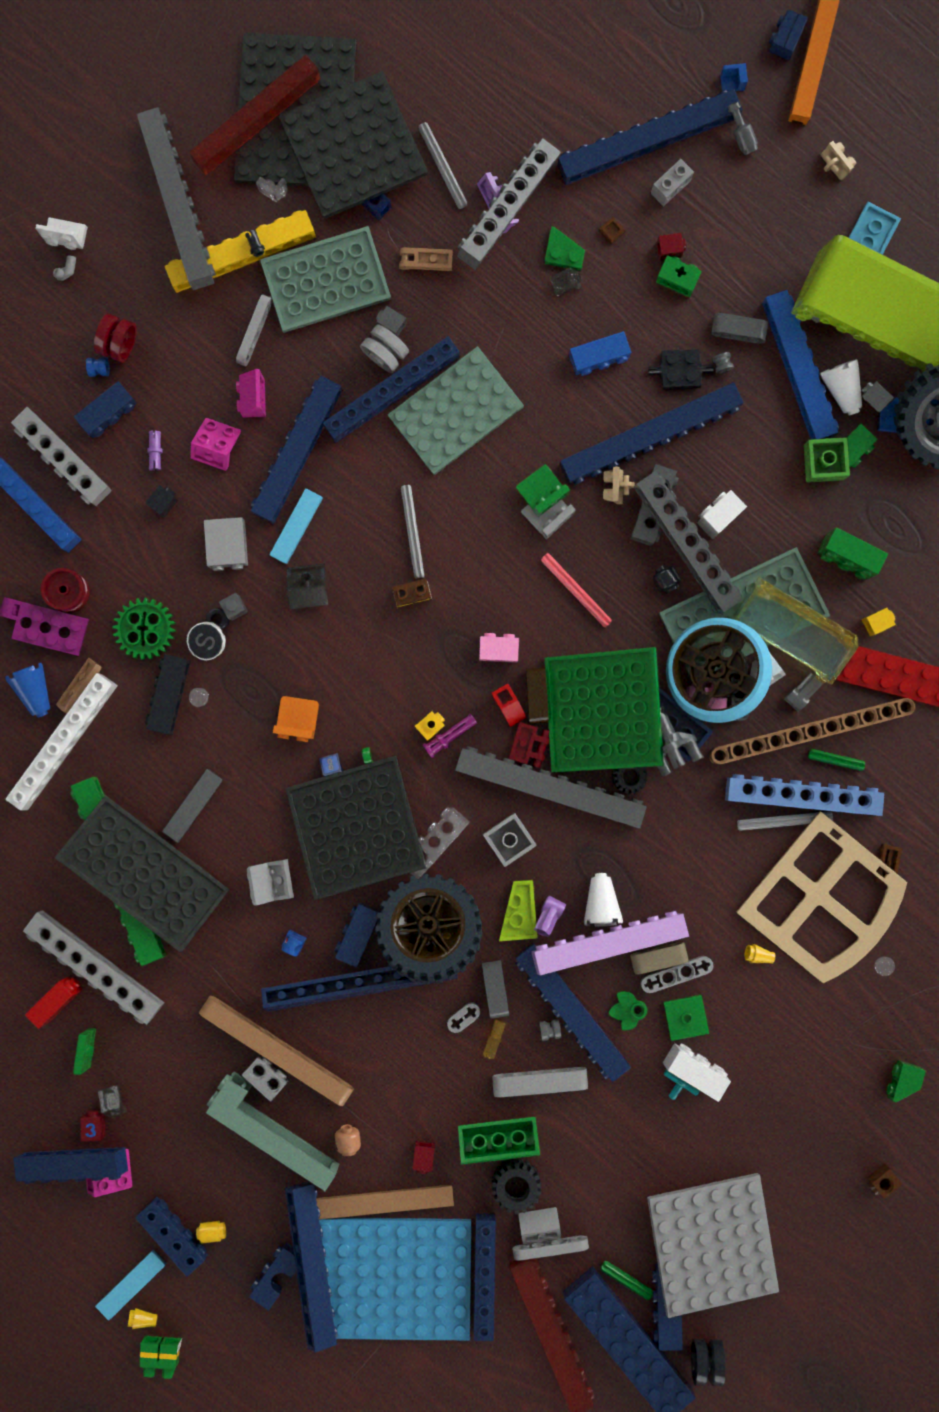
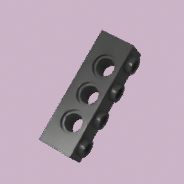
(650, 535)

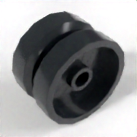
(707, 1362)

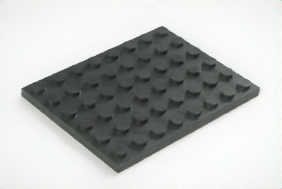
(263, 61)

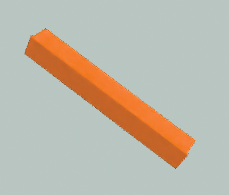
(813, 61)

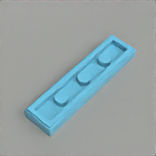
(296, 526)
(131, 1284)

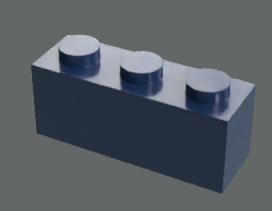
(105, 410)
(356, 934)

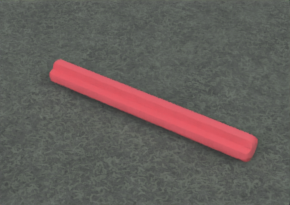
(576, 590)

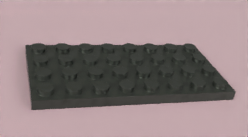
(142, 873)

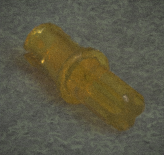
(494, 1039)

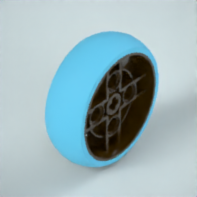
(736, 636)

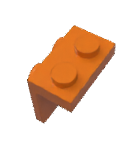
(296, 718)

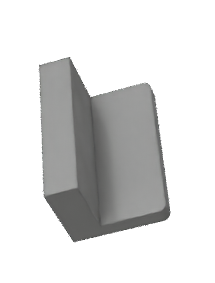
(539, 1225)

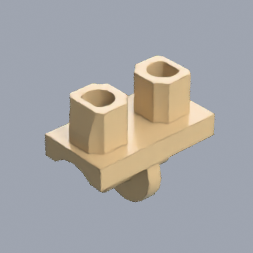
(837, 161)
(619, 487)

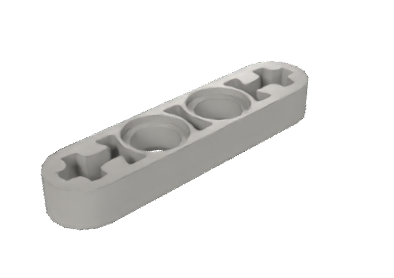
(254, 330)
(676, 972)
(550, 1247)

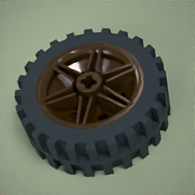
(449, 954)

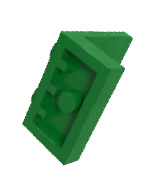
(542, 490)

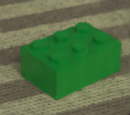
(852, 554)

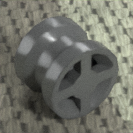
(723, 363)

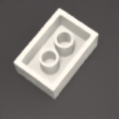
(697, 1071)

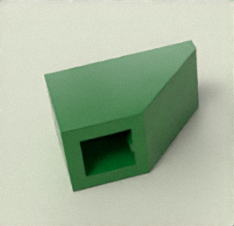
(859, 442)
(905, 1081)

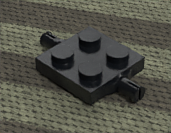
(680, 369)

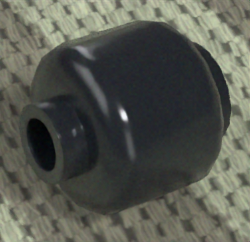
(666, 578)

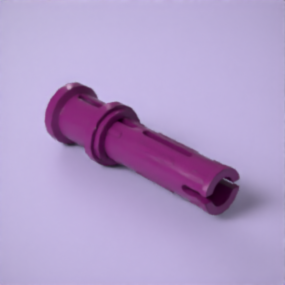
(443, 740)

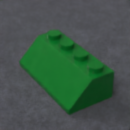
(498, 1140)

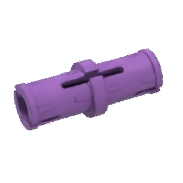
(155, 450)

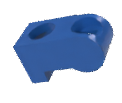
(293, 943)

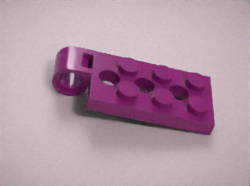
(19, 610)

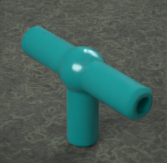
(679, 1085)

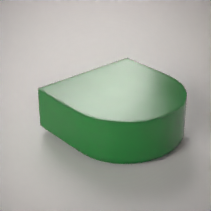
(367, 757)

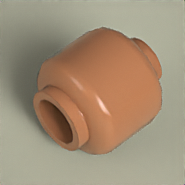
(347, 1140)

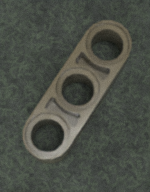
(659, 958)

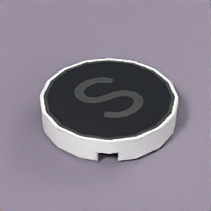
(206, 640)

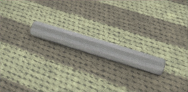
(442, 165)
(412, 531)
(779, 821)

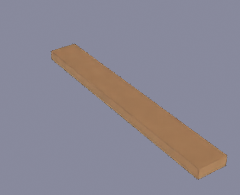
(385, 1201)

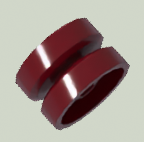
(115, 337)
(53, 590)

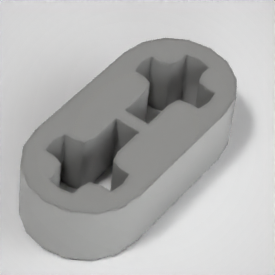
(466, 1020)

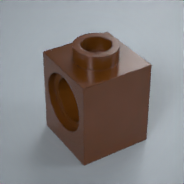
(891, 1185)

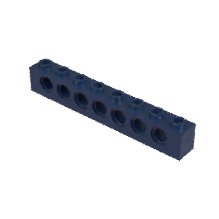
(392, 389)

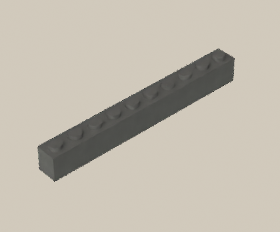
(175, 198)
(551, 788)

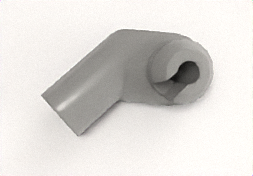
(67, 271)

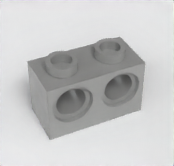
(672, 182)
(261, 1081)

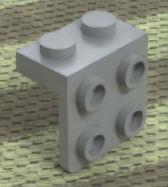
(270, 882)

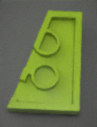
(520, 913)

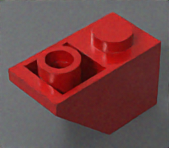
(509, 705)

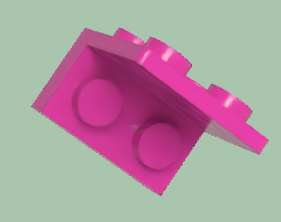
(214, 443)
(107, 1186)

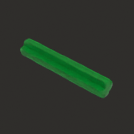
(836, 759)
(626, 1280)

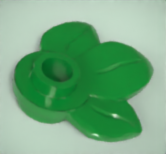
(625, 1010)

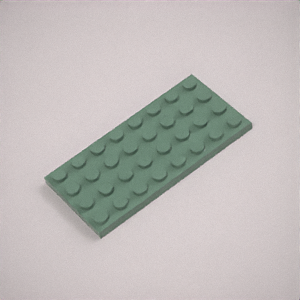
(784, 572)

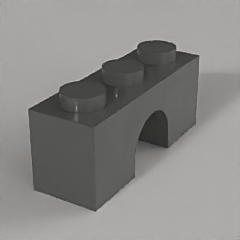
(876, 396)

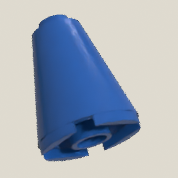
(31, 689)

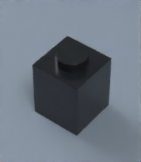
(162, 500)

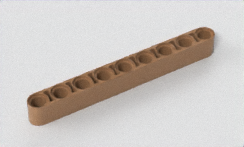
(276, 1050)

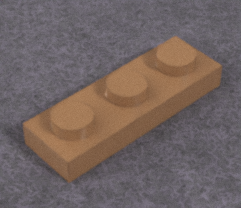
(78, 685)

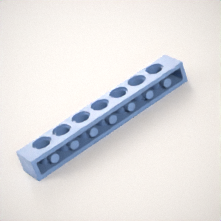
(873, 799)

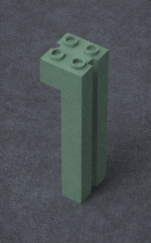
(267, 1134)

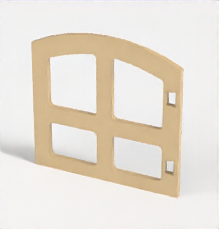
(818, 894)

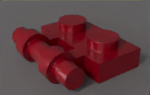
(523, 744)

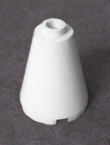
(845, 386)
(602, 903)

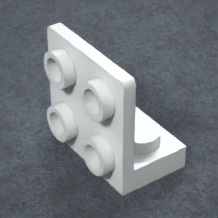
(64, 233)

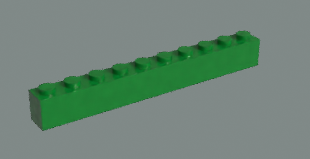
(146, 943)

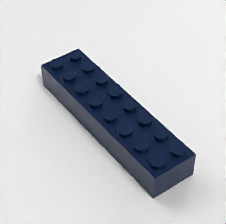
(628, 1343)

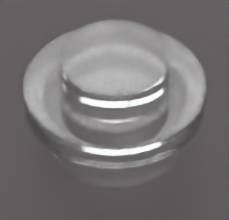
(198, 697)
(884, 966)

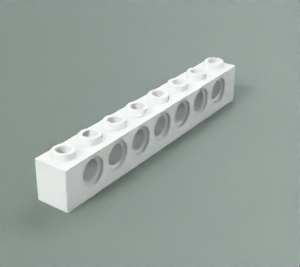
(61, 742)

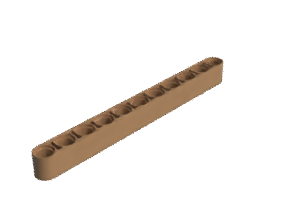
(820, 730)

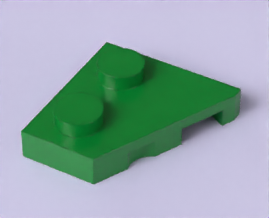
(563, 251)

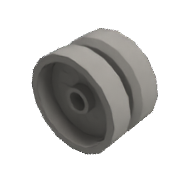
(384, 348)

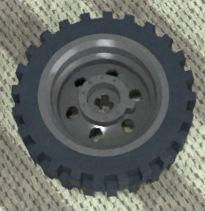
(914, 410)

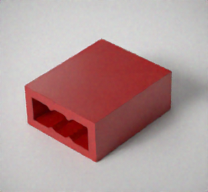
(54, 1001)

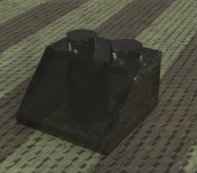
(307, 586)

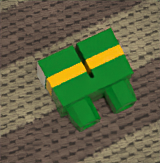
(160, 1355)

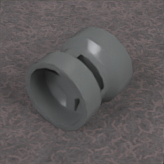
(550, 1029)

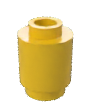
(211, 1232)

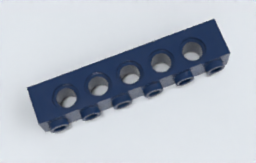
(484, 1277)

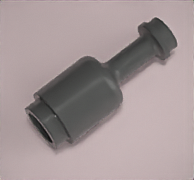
(744, 132)

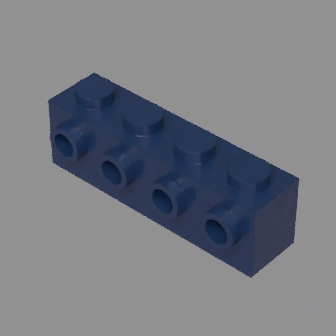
(172, 1236)

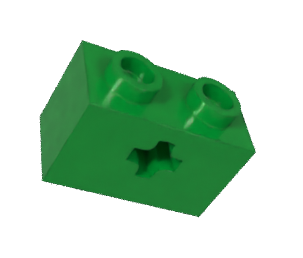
(669, 278)

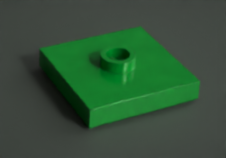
(686, 1017)
(84, 1051)

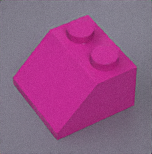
(252, 394)

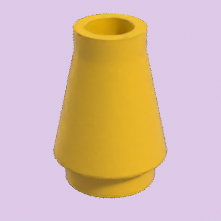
(757, 954)
(141, 1319)

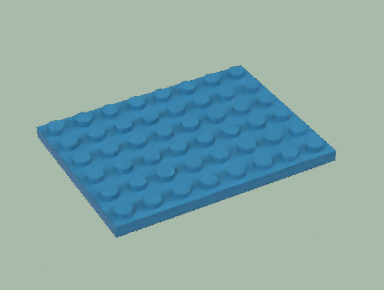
(399, 1277)

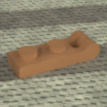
(426, 259)

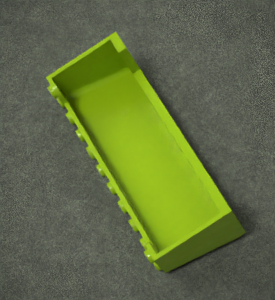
(873, 301)

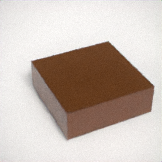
(612, 230)

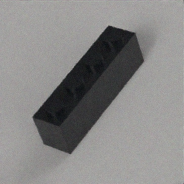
(168, 694)

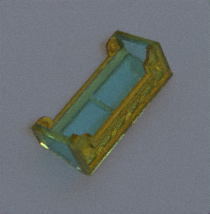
(798, 630)

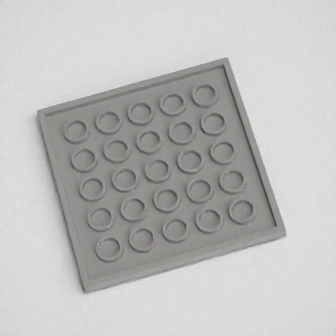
(712, 1245)

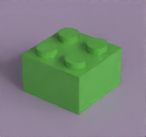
(826, 460)

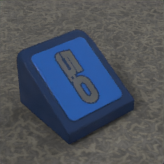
(330, 764)

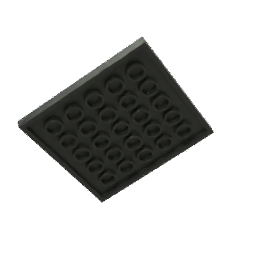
(353, 145)
(355, 828)

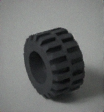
(519, 1201)

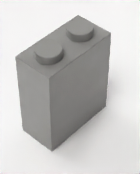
(226, 543)

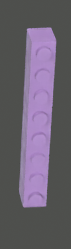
(610, 943)

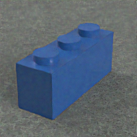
(600, 354)

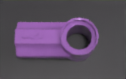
(551, 911)

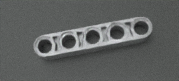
(540, 1082)

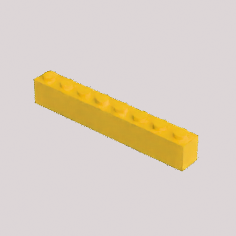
(236, 252)

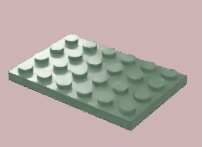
(325, 279)
(455, 410)

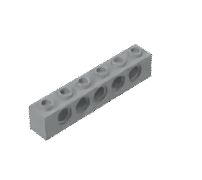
(26, 422)

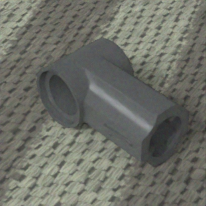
(800, 695)

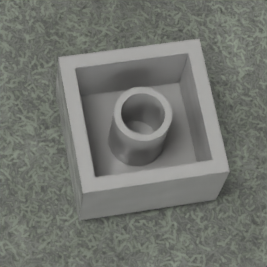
(509, 839)

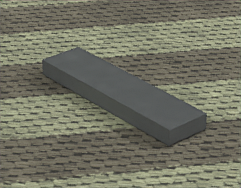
(192, 805)

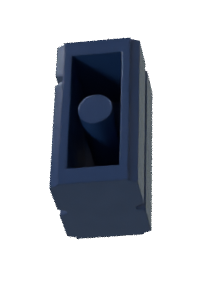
(789, 32)

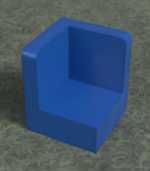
(734, 77)

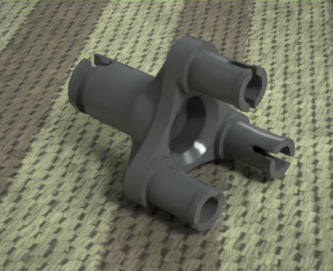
(672, 741)

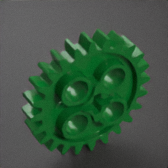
(127, 628)

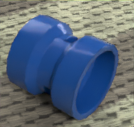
(97, 366)

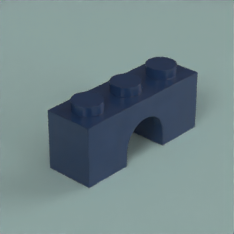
(265, 1289)

